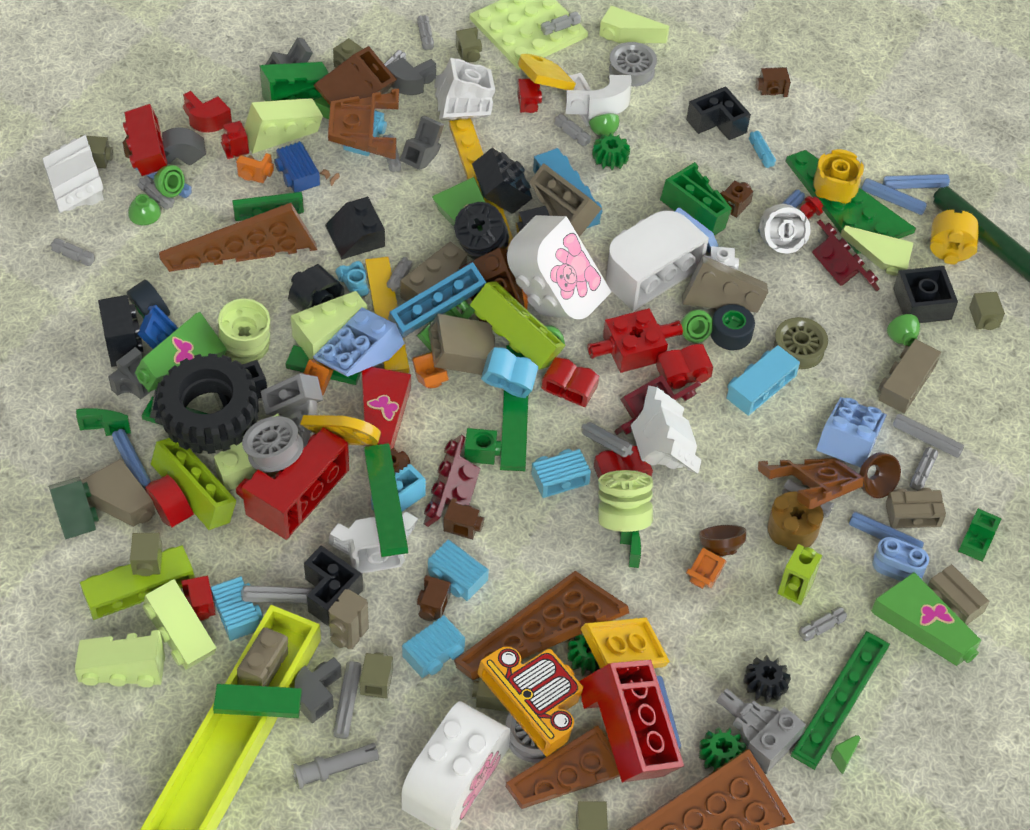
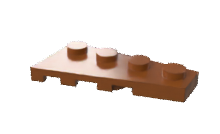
(567, 770)

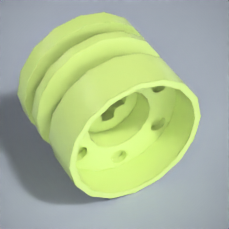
(244, 330)
(625, 500)

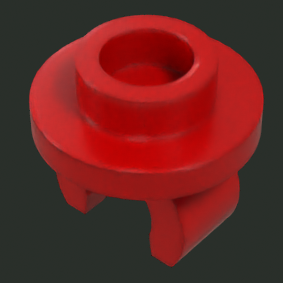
(811, 207)

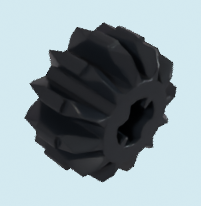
(764, 687)

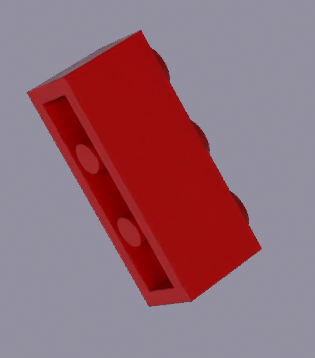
(144, 140)

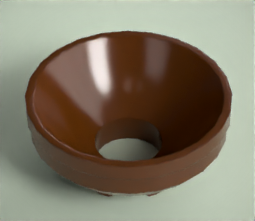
(886, 475)
(723, 539)

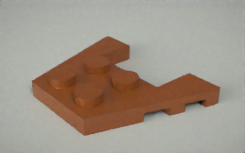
(353, 123)
(825, 477)

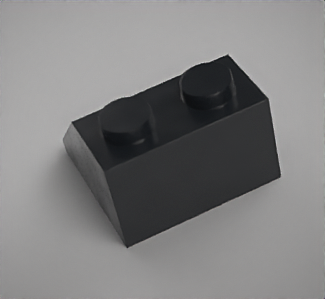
(356, 229)

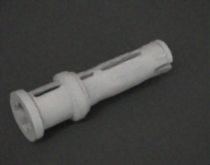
(322, 768)

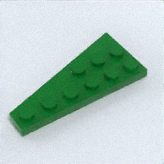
(861, 212)

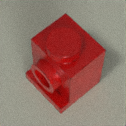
(528, 95)
(234, 140)
(199, 596)

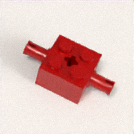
(634, 339)

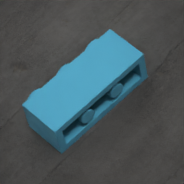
(762, 380)

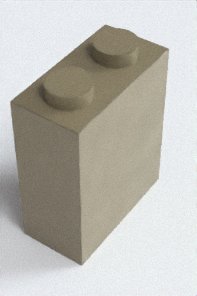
(460, 343)

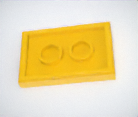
(624, 642)

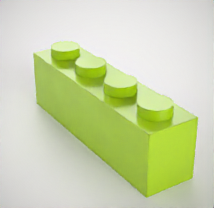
(516, 324)
(203, 491)
(122, 589)

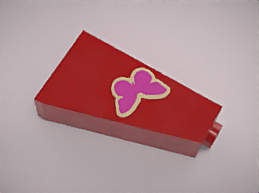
(385, 401)

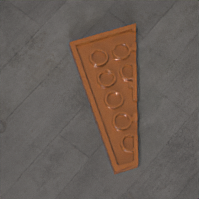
(245, 240)
(547, 621)
(726, 799)

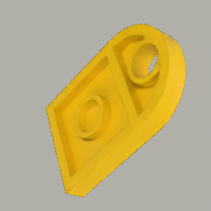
(545, 72)
(348, 428)

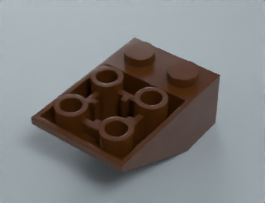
(356, 76)
(495, 268)

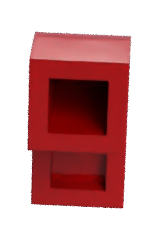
(206, 116)
(169, 501)

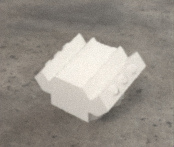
(464, 91)
(73, 175)
(664, 433)
(363, 545)

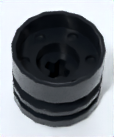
(482, 242)

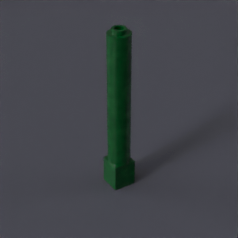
(988, 233)

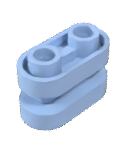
(899, 559)

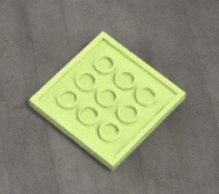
(516, 27)

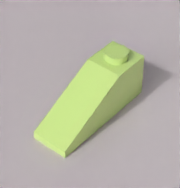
(629, 27)
(884, 251)

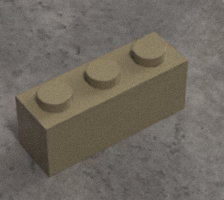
(908, 375)

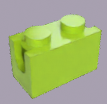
(800, 567)

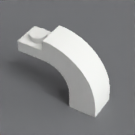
(608, 100)

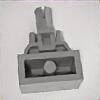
(294, 399)
(763, 729)

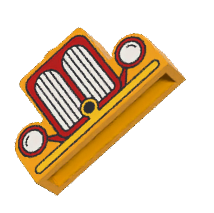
(534, 693)

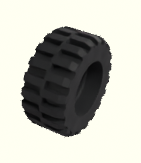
(201, 377)

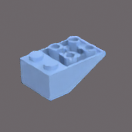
(361, 344)
(851, 431)

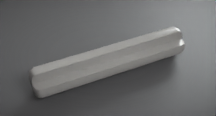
(928, 435)
(607, 439)
(275, 594)
(347, 700)

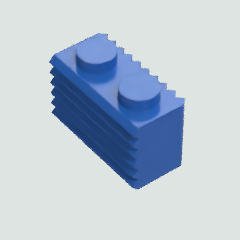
(297, 167)

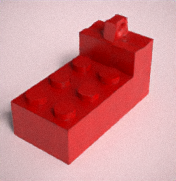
(298, 489)
(634, 719)

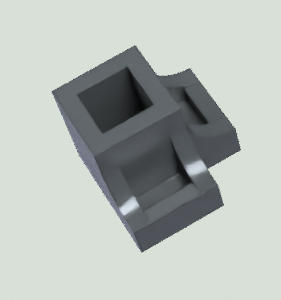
(124, 378)

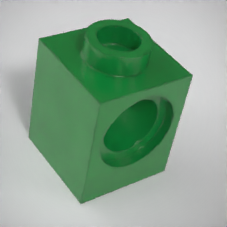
(481, 438)

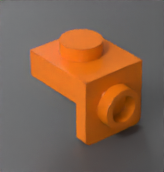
(255, 170)
(321, 371)
(426, 372)
(706, 569)

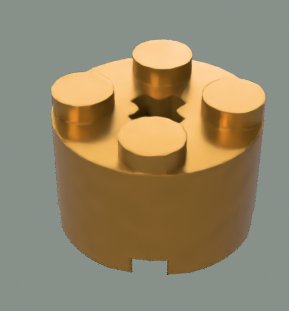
(793, 523)

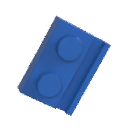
(156, 327)

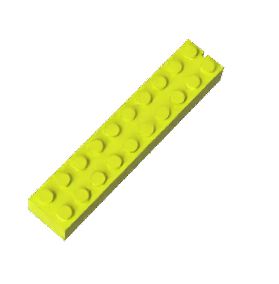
(228, 743)

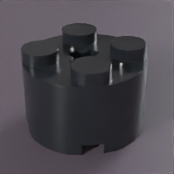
(313, 288)

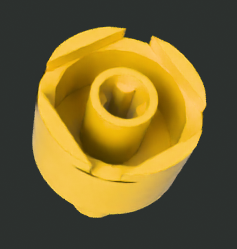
(838, 176)
(954, 236)

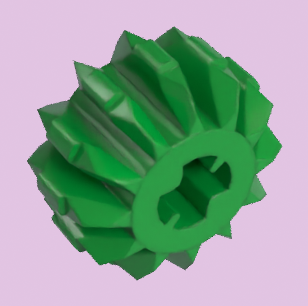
(611, 151)
(580, 657)
(719, 747)

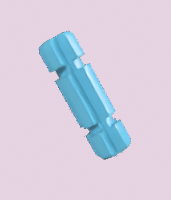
(762, 149)

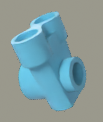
(353, 277)

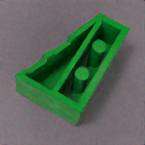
(291, 80)
(696, 197)

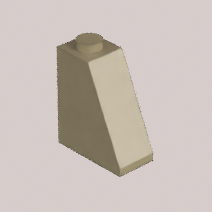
(120, 494)

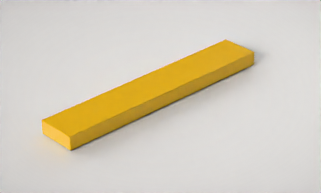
(383, 302)

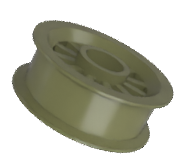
(803, 340)

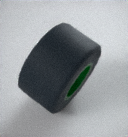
(144, 296)
(732, 327)

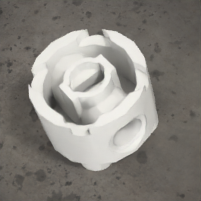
(784, 228)

